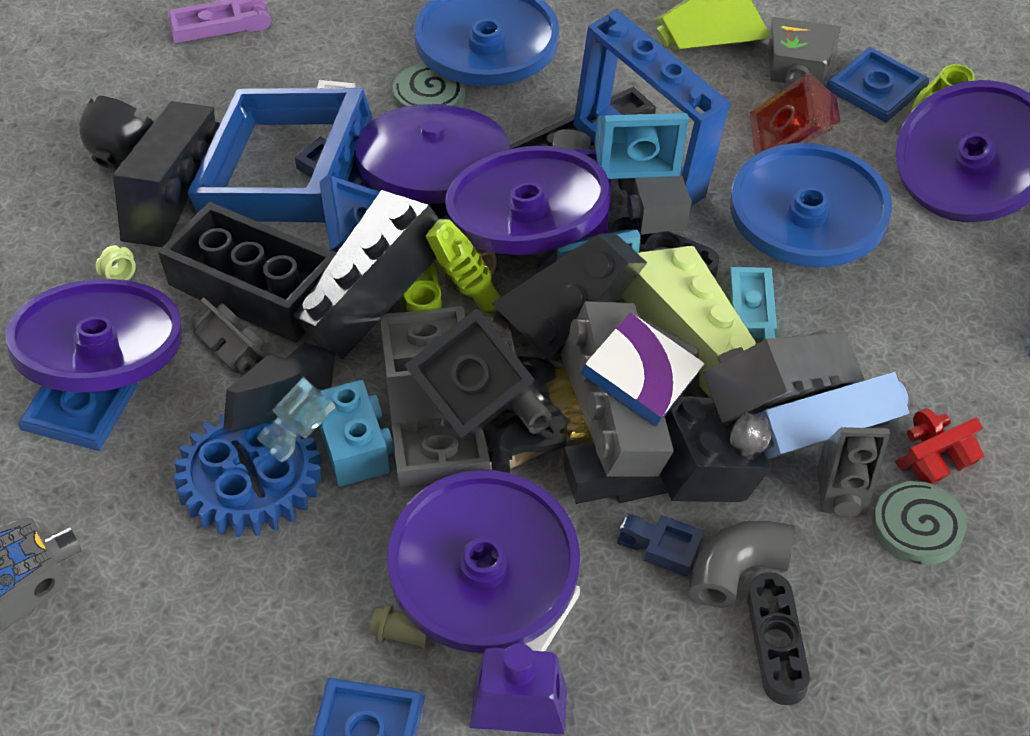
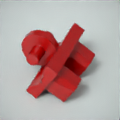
(926, 458)

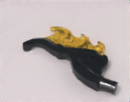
(567, 420)

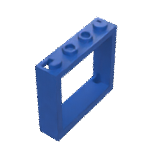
(620, 38)
(342, 107)

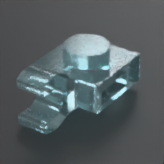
(297, 413)

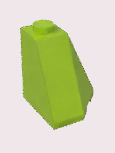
(710, 24)

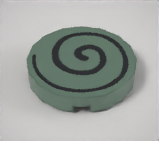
(424, 86)
(919, 522)

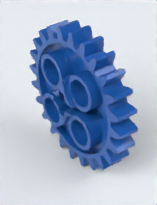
(221, 490)

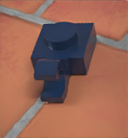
(667, 544)

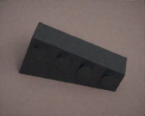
(158, 173)
(368, 273)

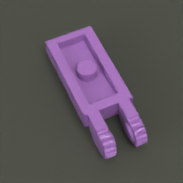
(218, 19)

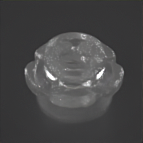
(751, 434)

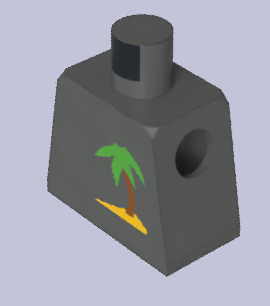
(801, 49)

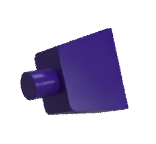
(519, 691)

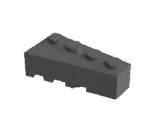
(781, 372)
(622, 438)

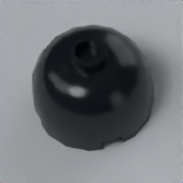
(111, 130)

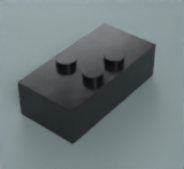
(245, 267)

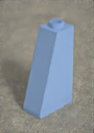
(820, 416)

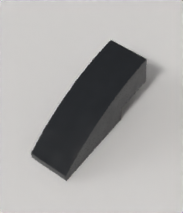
(266, 384)
(590, 481)

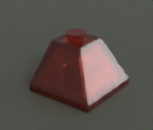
(794, 115)

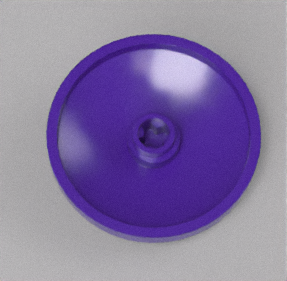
(424, 148)
(968, 151)
(528, 199)
(94, 335)
(483, 560)

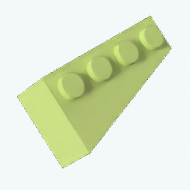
(686, 300)

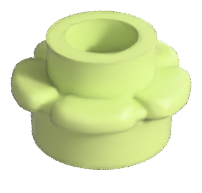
(122, 270)

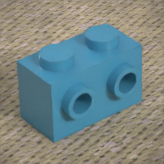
(353, 435)

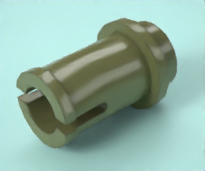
(396, 627)

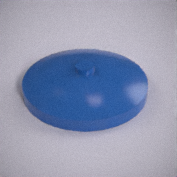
(486, 39)
(810, 205)

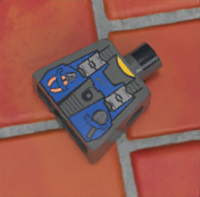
(30, 567)

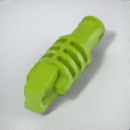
(463, 263)

